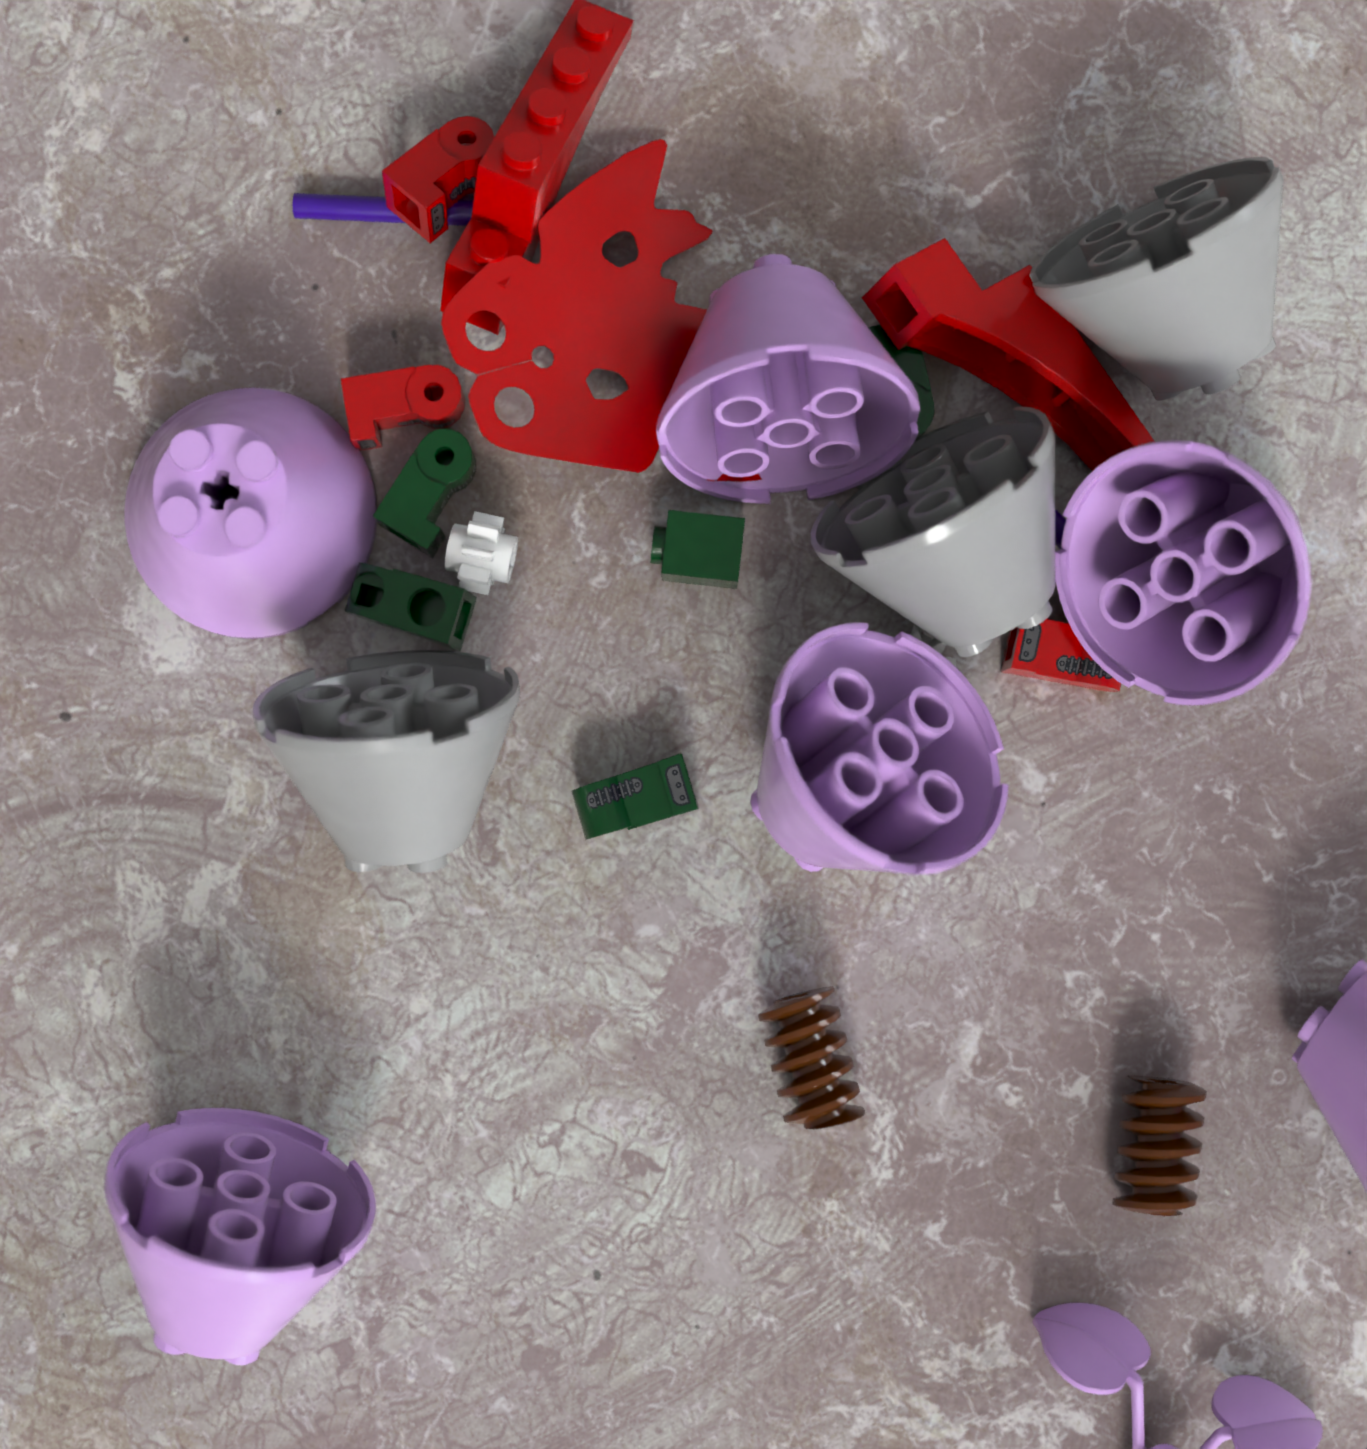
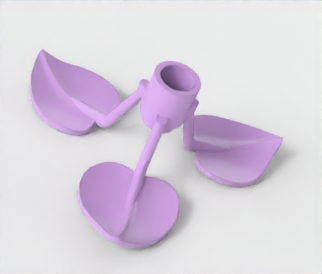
(1103, 1350)

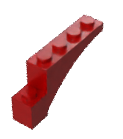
(535, 147)
(1010, 343)

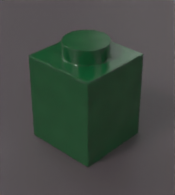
(699, 549)

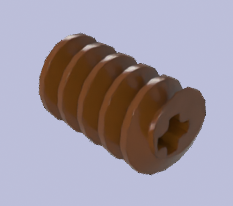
(811, 1060)
(1160, 1146)

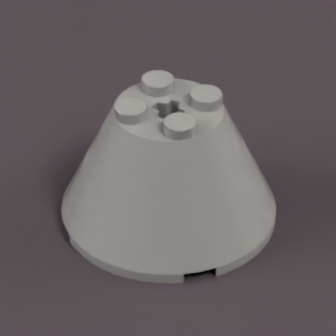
(1180, 282)
(956, 530)
(392, 750)

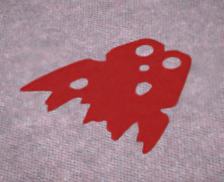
(589, 320)

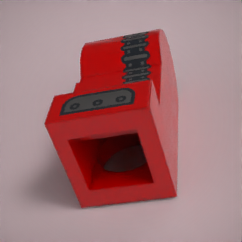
(436, 174)
(399, 399)
(1054, 655)

